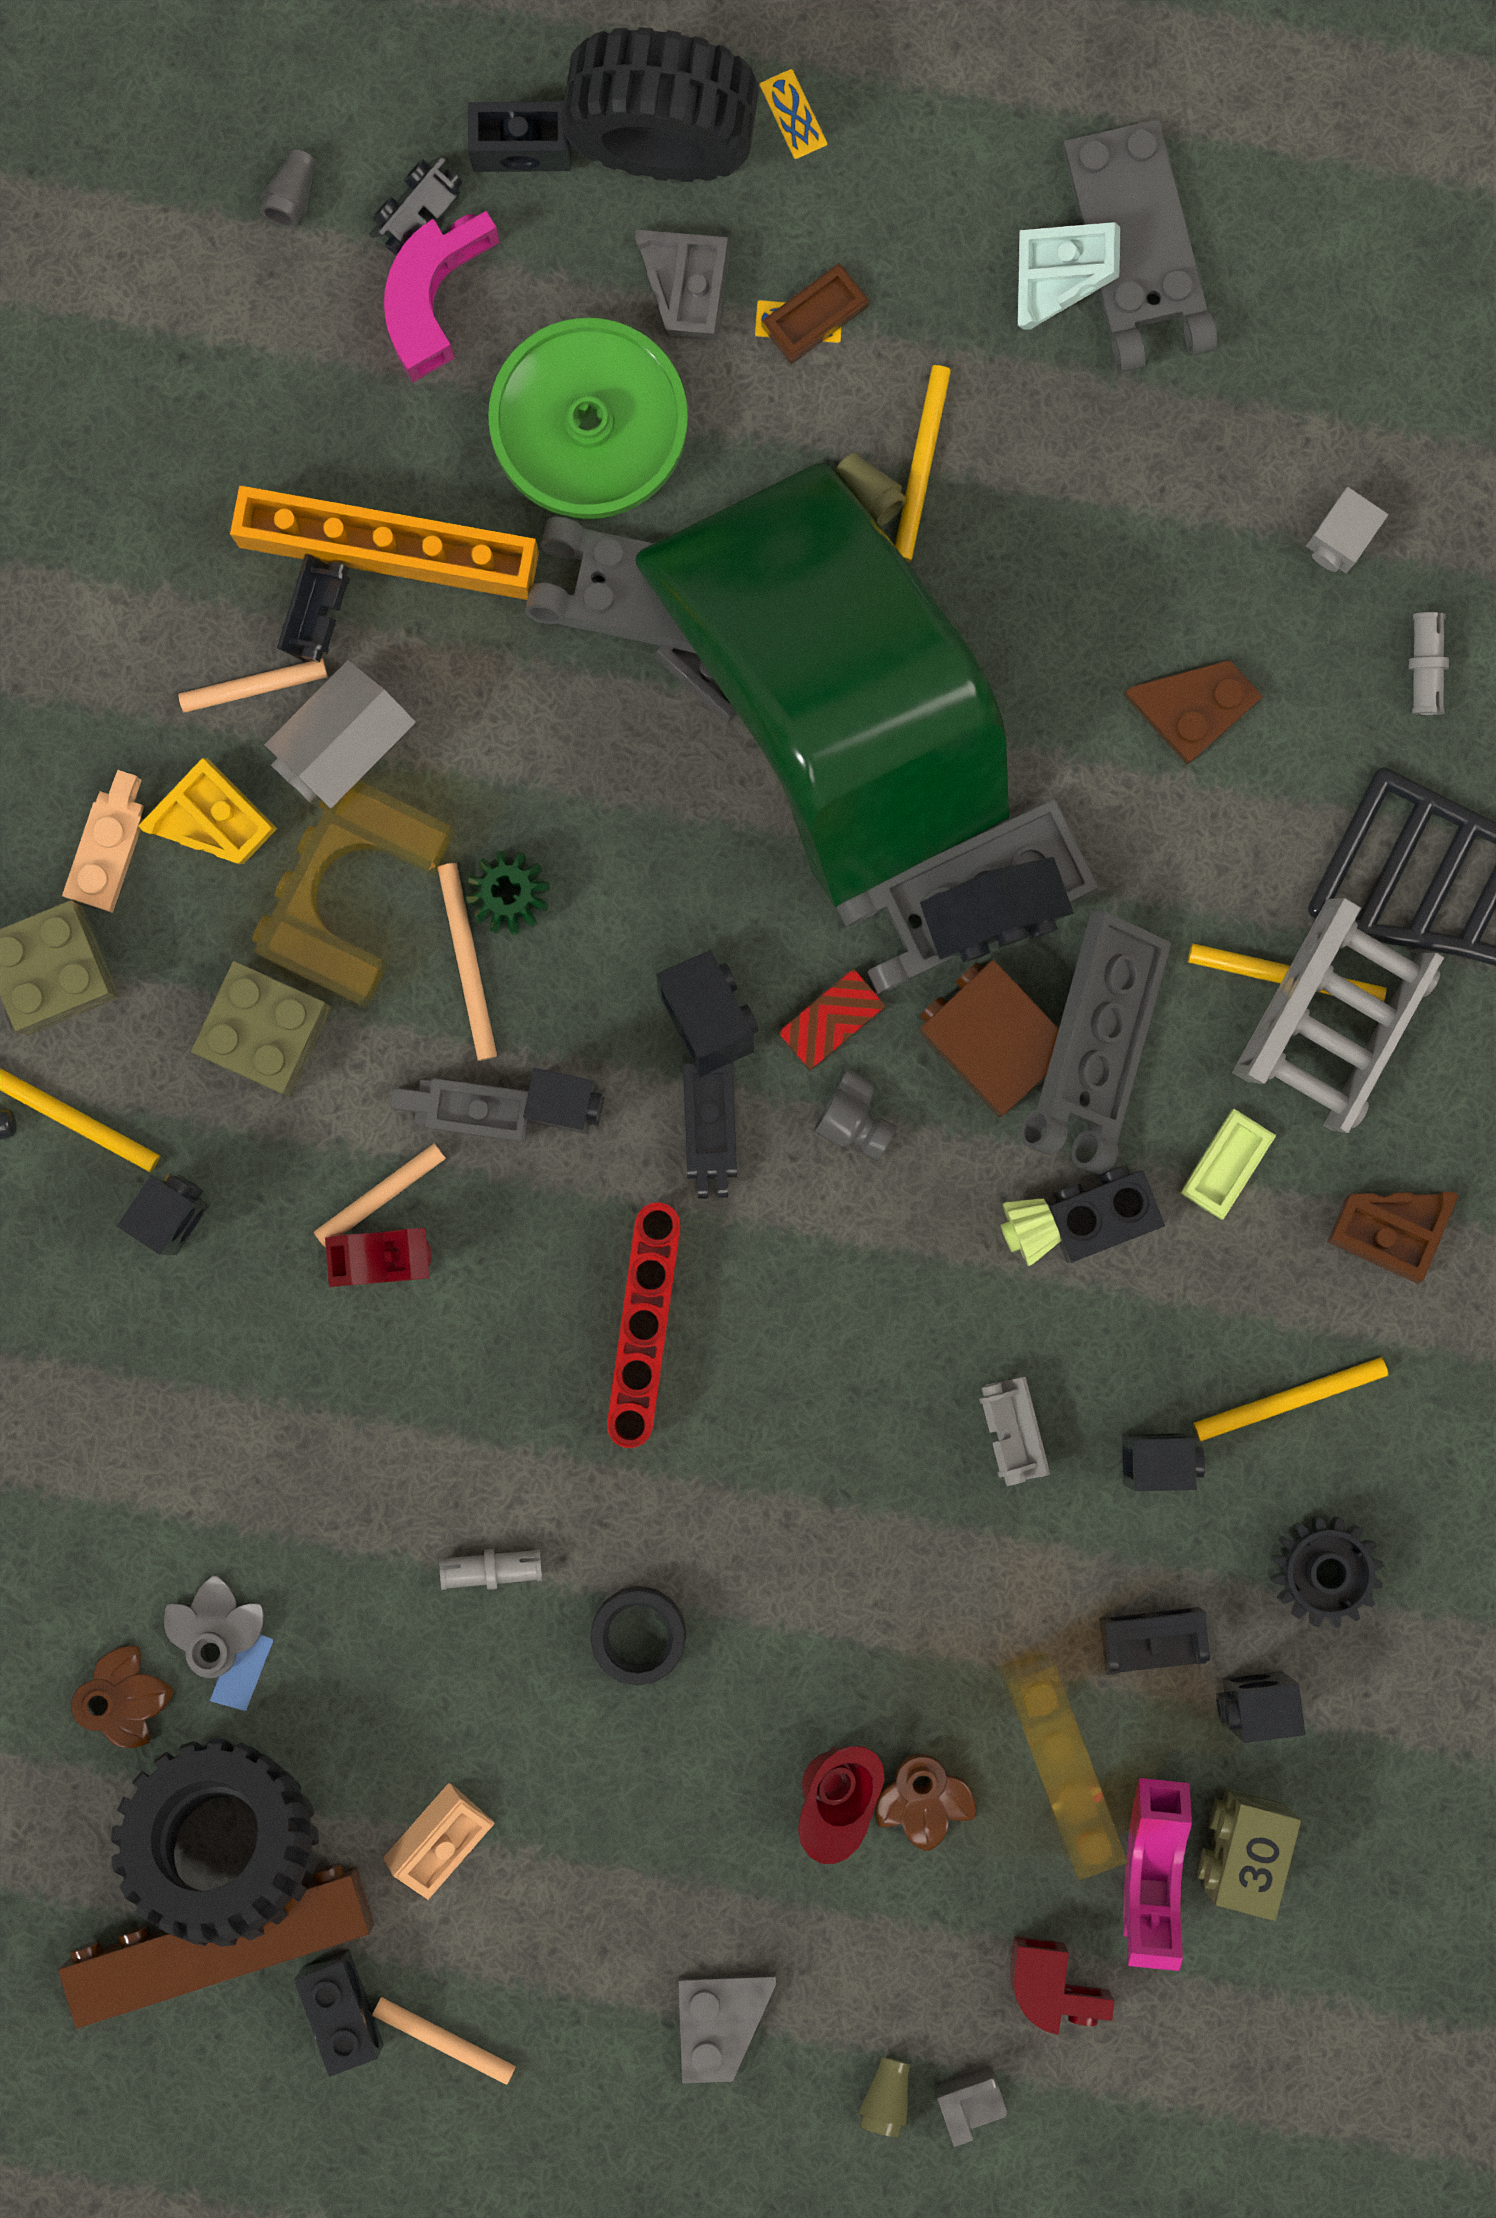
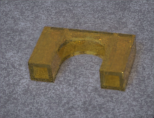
(295, 932)
(1063, 1765)

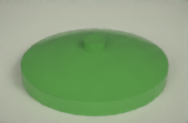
(588, 418)

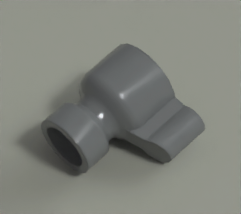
(847, 1118)

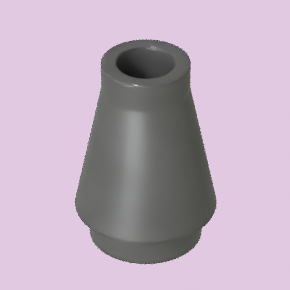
(289, 190)

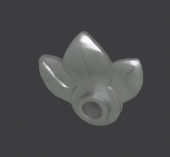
(216, 1620)

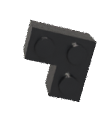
(997, 907)

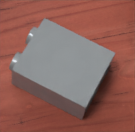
(338, 735)

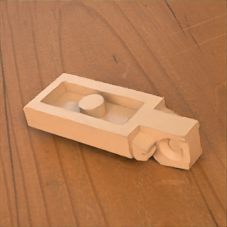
(106, 845)

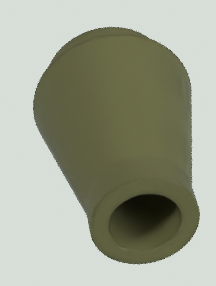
(872, 488)
(886, 2099)

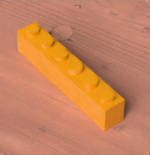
(385, 542)

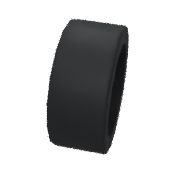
(631, 1673)

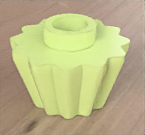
(1030, 1228)

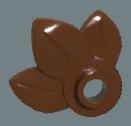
(128, 1695)
(924, 1808)

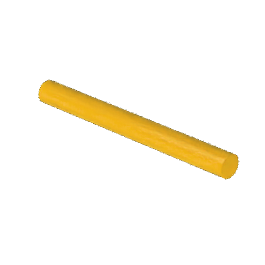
(922, 460)
(1258, 967)
(78, 1121)
(1290, 1399)

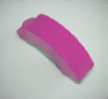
(415, 280)
(1154, 1873)

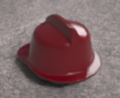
(839, 1802)

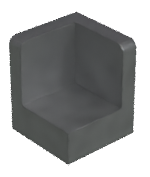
(970, 2103)

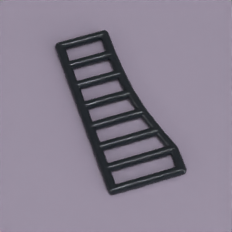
(1417, 934)

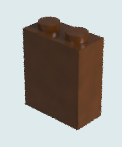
(991, 1036)

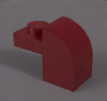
(378, 1257)
(1040, 1988)

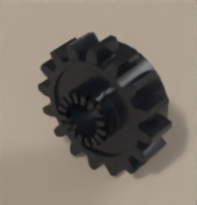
(1353, 1578)

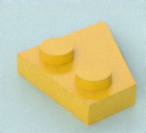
(210, 816)

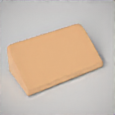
(437, 1841)

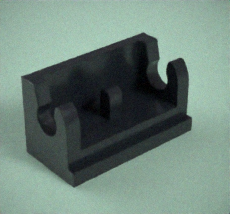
(1154, 1640)

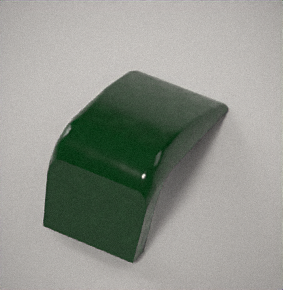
(839, 676)

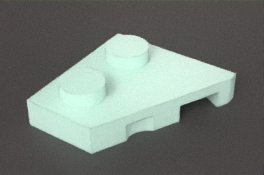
(1064, 267)

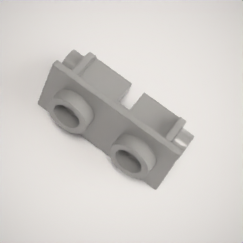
(1012, 1416)

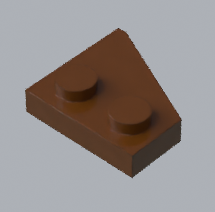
(1194, 705)
(1394, 1229)

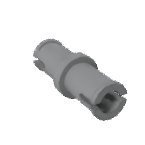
(1428, 663)
(490, 1569)

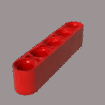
(634, 1348)

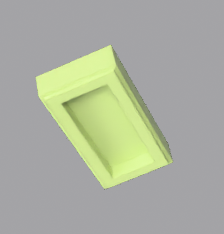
(1227, 1164)

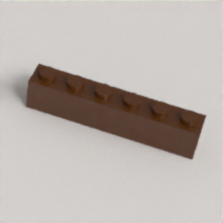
(160, 1966)

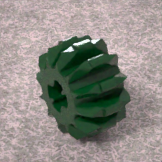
(495, 905)

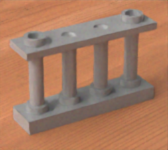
(1289, 1014)

